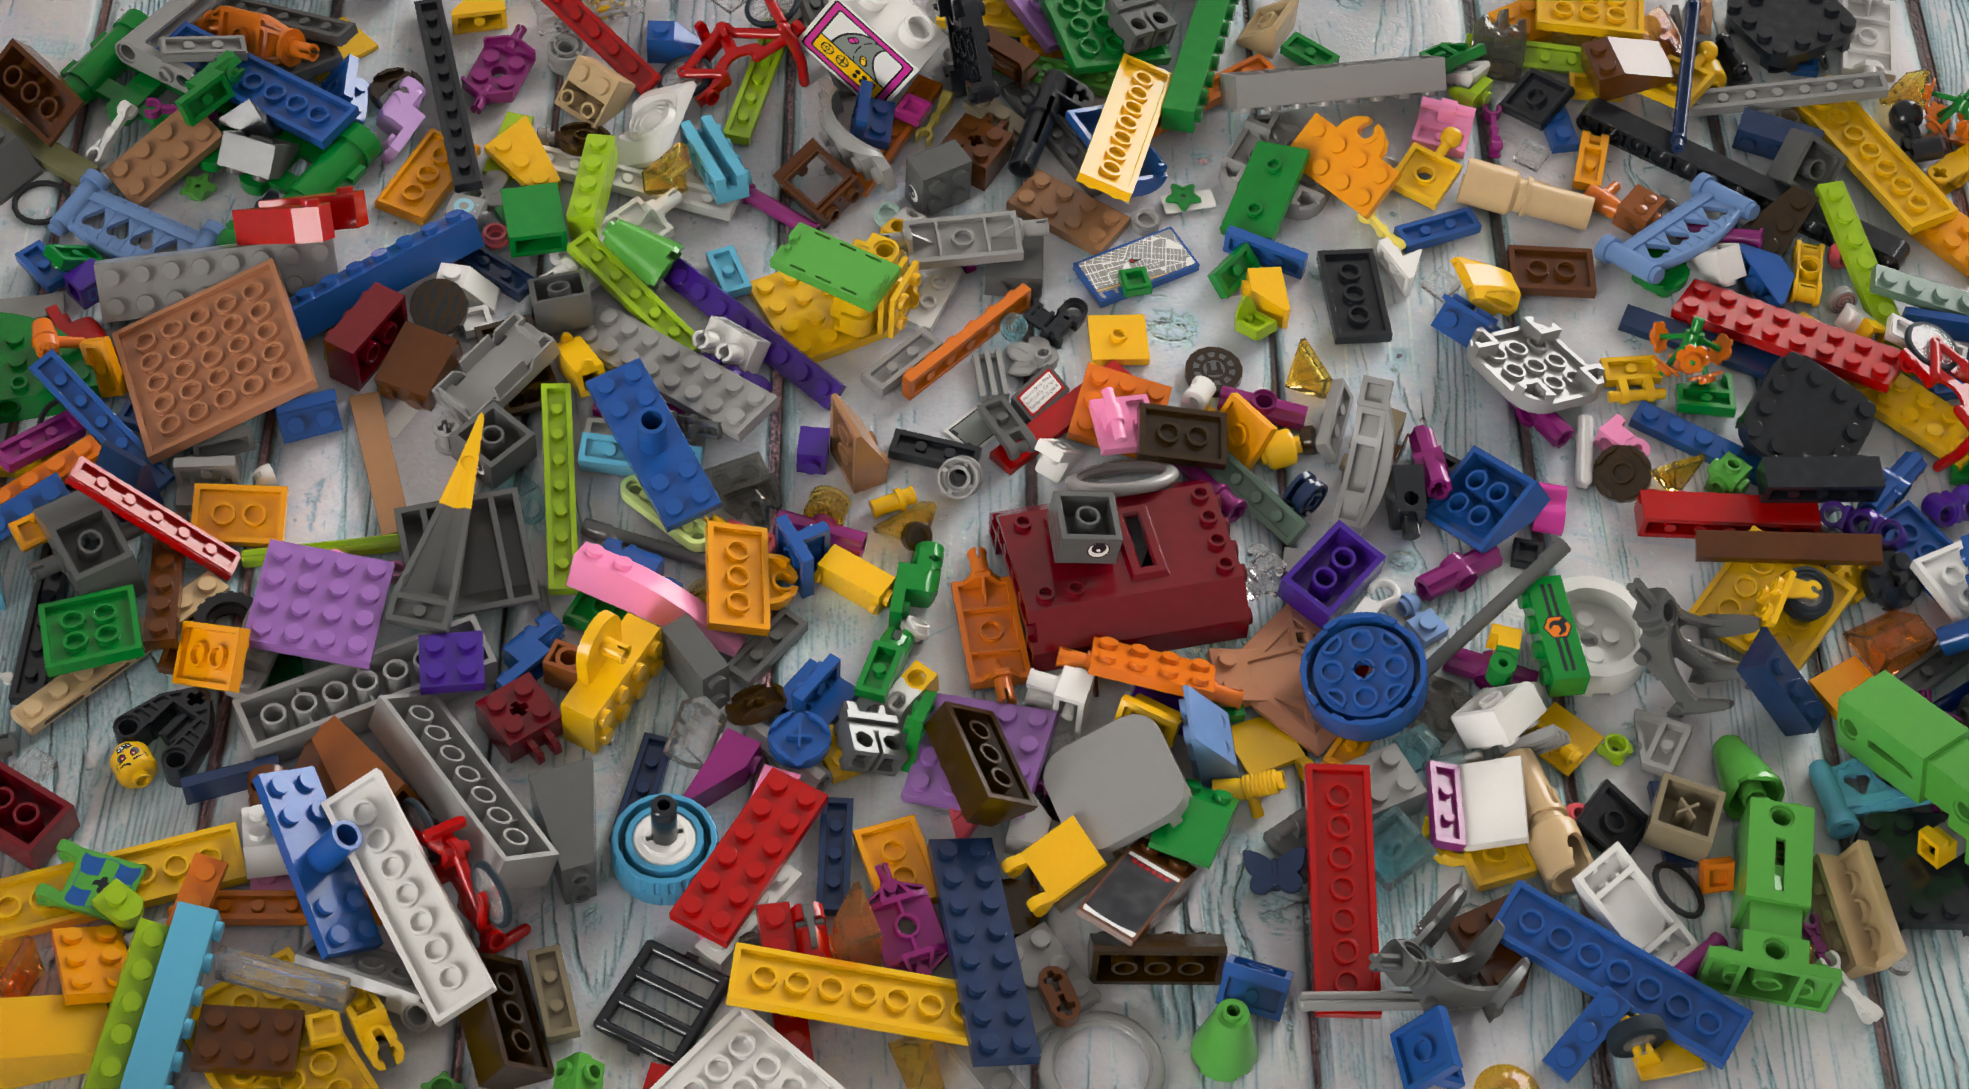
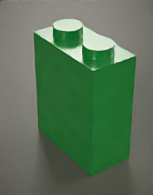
(534, 220)

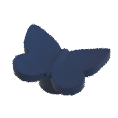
(1275, 873)

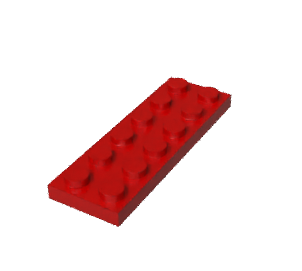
(748, 857)

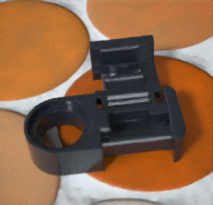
(1058, 324)

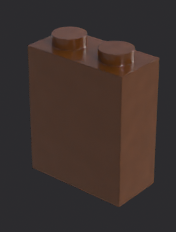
(416, 365)

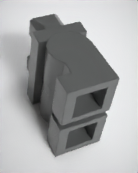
(1140, 24)
(869, 740)

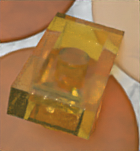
(668, 171)

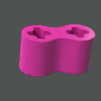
(1552, 517)

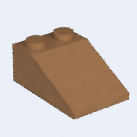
(855, 448)

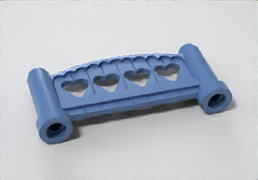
(1705, 196)
(92, 199)

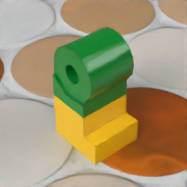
(1505, 645)

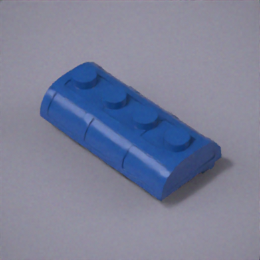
(1153, 169)

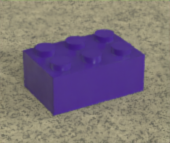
(1331, 575)

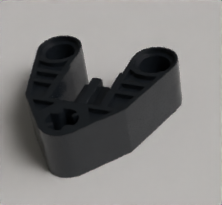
(182, 720)

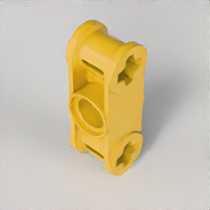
(1951, 171)
(1807, 271)

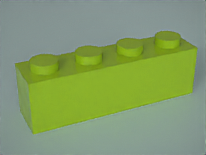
(592, 185)

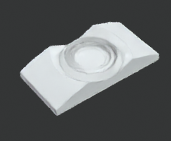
(654, 124)
(1630, 907)

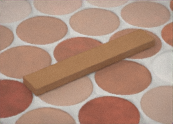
(378, 458)

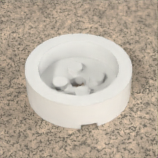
(1604, 612)

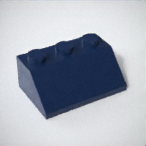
(1780, 686)

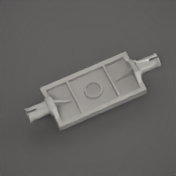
(967, 239)

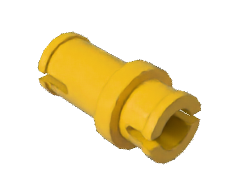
(894, 501)

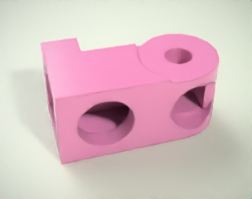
(1615, 433)

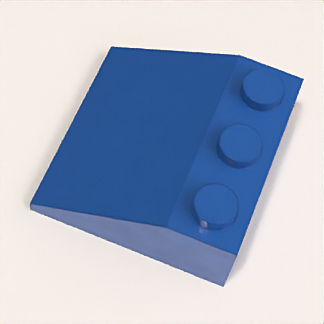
(1486, 501)

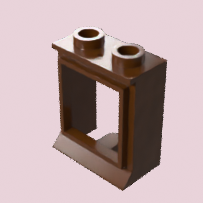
(833, 204)

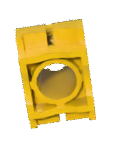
(895, 305)

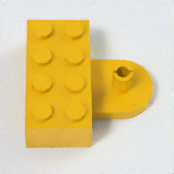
(612, 672)

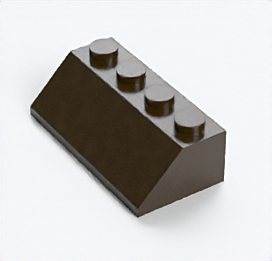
(979, 764)
(1157, 959)
(506, 1030)

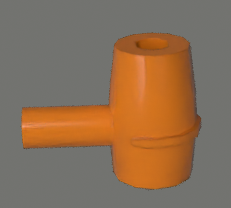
(1605, 201)
(46, 338)

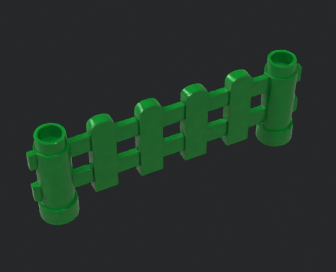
(330, 168)

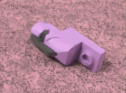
(399, 115)

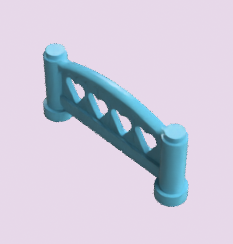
(1845, 804)

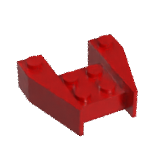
(301, 218)

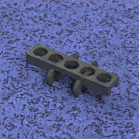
(693, 429)

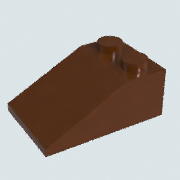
(1624, 66)

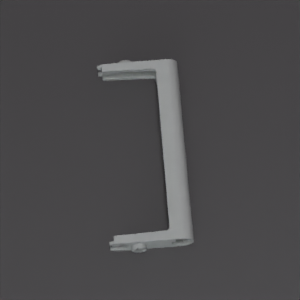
(140, 44)

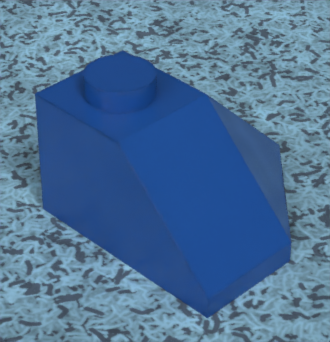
(669, 40)

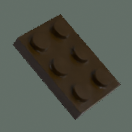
(1181, 436)

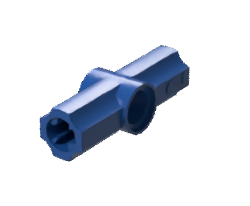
(1897, 481)

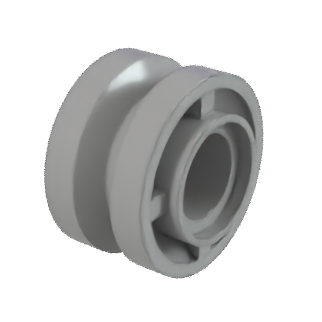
(563, 52)
(948, 483)

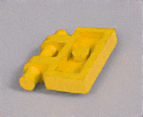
(1632, 371)

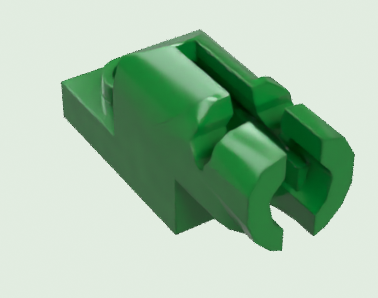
(210, 88)
(916, 581)
(884, 665)

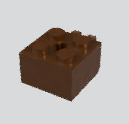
(985, 144)

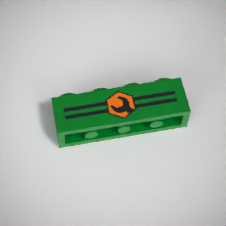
(1554, 637)

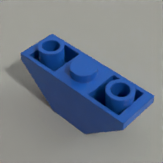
(1766, 275)

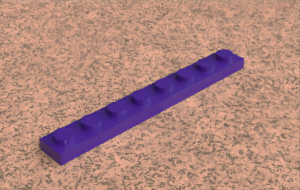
(781, 354)

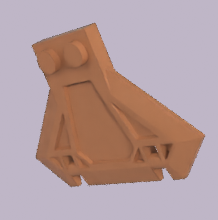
(1271, 677)

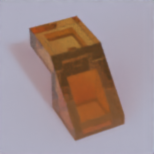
(1662, 28)

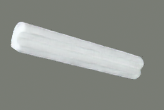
(1584, 451)

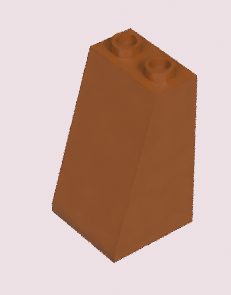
(350, 759)

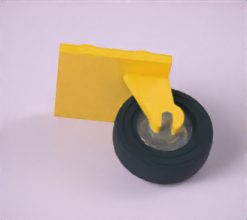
(1801, 593)
(1647, 1043)

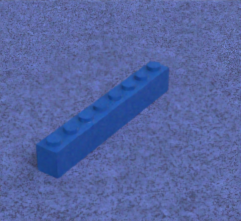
(394, 267)

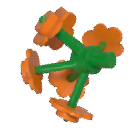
(1939, 115)
(1695, 356)

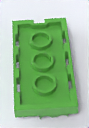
(835, 267)

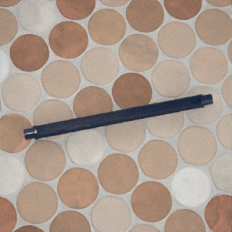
(1685, 78)

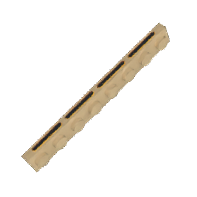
(72, 688)

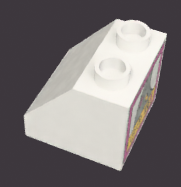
(873, 43)

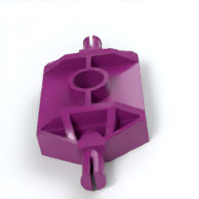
(504, 56)
(899, 901)

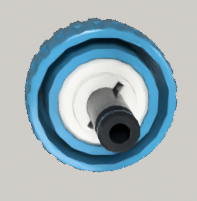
(662, 846)

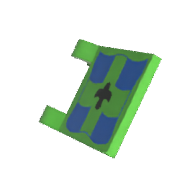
(88, 878)

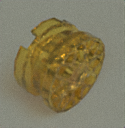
(828, 501)

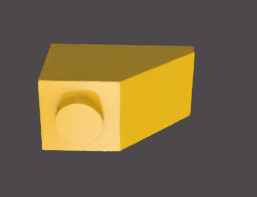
(479, 16)
(1268, 292)

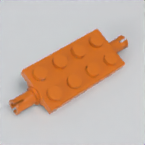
(990, 629)
(1150, 669)

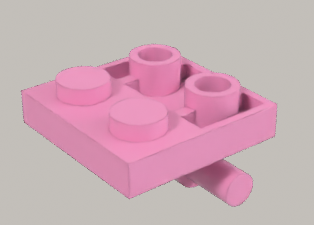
(1435, 117)
(1116, 421)

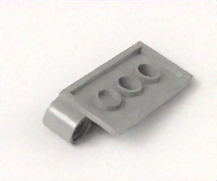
(378, 973)

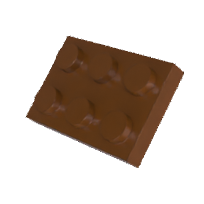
(1552, 271)
(248, 1041)

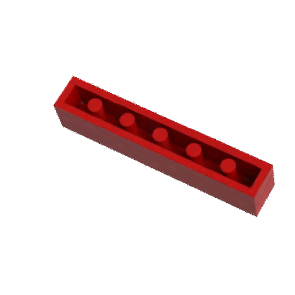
(1683, 512)

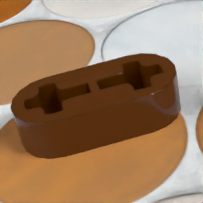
(1065, 994)

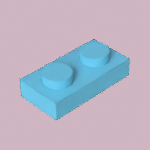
(729, 271)

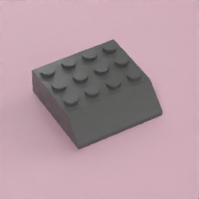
(497, 551)

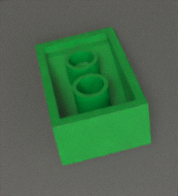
(1203, 826)

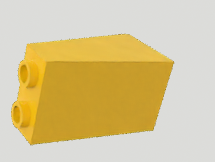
(46, 1038)

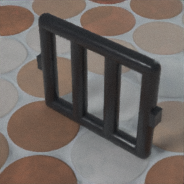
(636, 972)

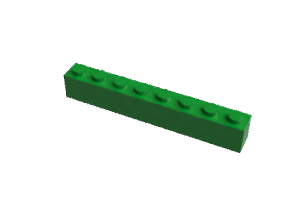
(1196, 64)

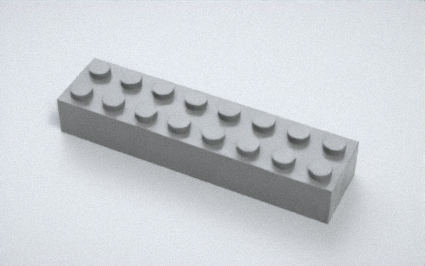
(1332, 82)
(150, 282)
(291, 712)
(461, 782)

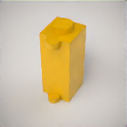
(578, 363)
(855, 579)

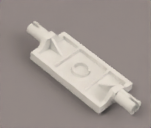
(1874, 38)
(644, 214)

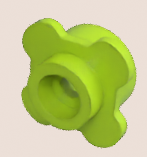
(1616, 742)

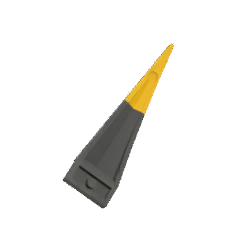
(432, 578)

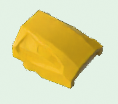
(1488, 286)

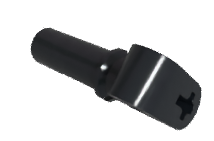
(1054, 96)

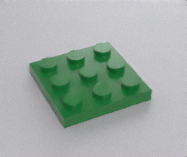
(90, 630)

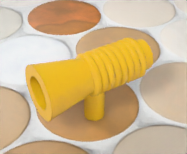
(1253, 787)

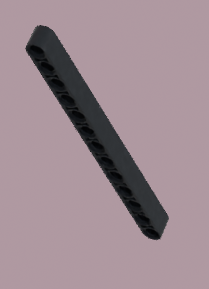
(1654, 146)

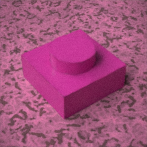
(913, 110)

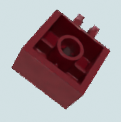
(520, 720)

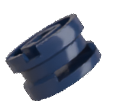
(1305, 493)

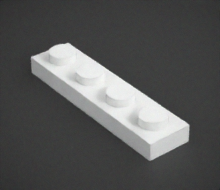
(778, 891)

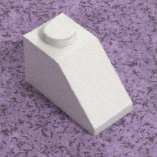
(1721, 264)
(476, 287)

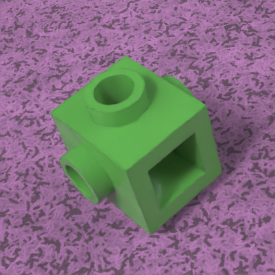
(1728, 475)
(578, 1072)

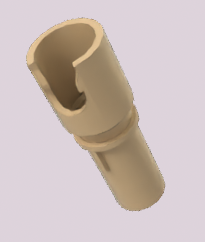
(1504, 190)
(1553, 836)

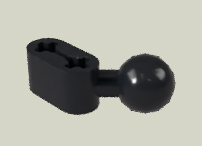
(1906, 118)

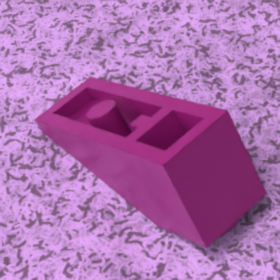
(726, 768)

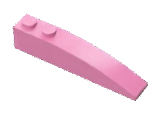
(642, 593)

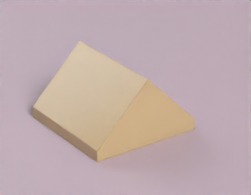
(1269, 27)

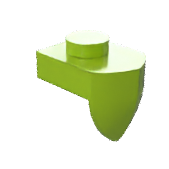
(1474, 97)
(1252, 322)
(120, 905)

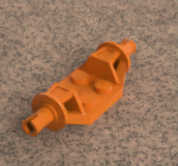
(263, 35)

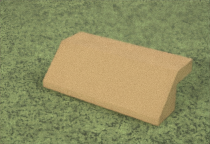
(1855, 911)

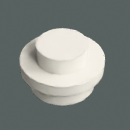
(917, 627)

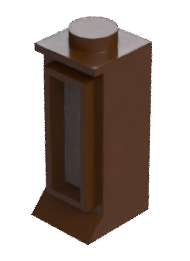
(1012, 58)

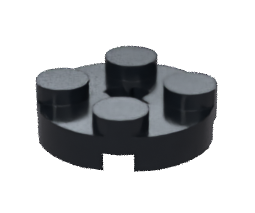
(1905, 587)

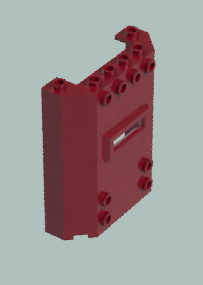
(1181, 601)

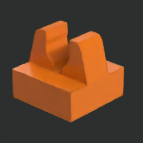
(1716, 874)

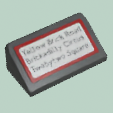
(1039, 393)

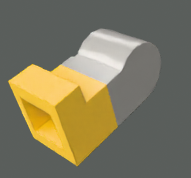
(1946, 842)

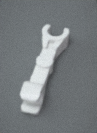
(125, 111)
(1866, 1009)

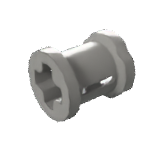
(442, 440)

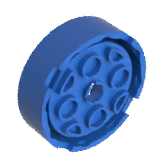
(1368, 706)

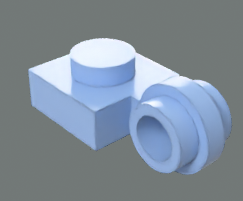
(1424, 624)

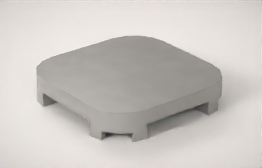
(1309, 196)
(1534, 367)
(1118, 783)

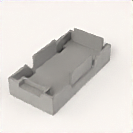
(496, 368)

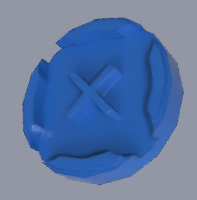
(799, 739)

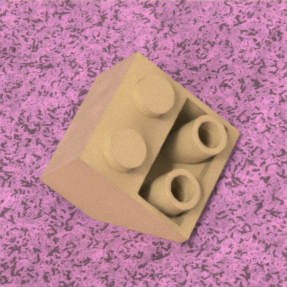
(594, 92)

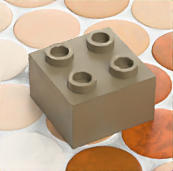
(1683, 817)

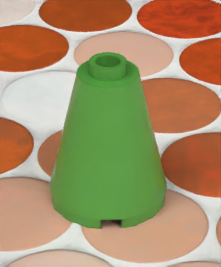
(642, 251)
(1743, 775)
(1225, 1042)

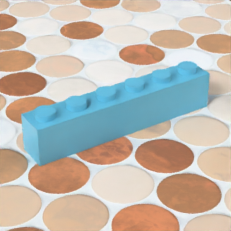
(173, 998)

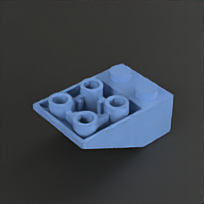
(1207, 738)

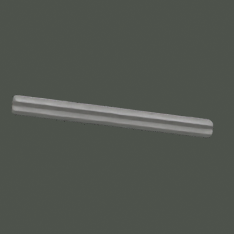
(1360, 1001)

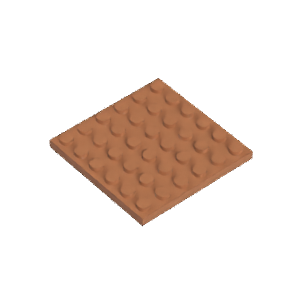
(213, 361)

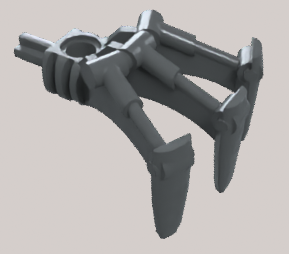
(1662, 641)
(1428, 977)

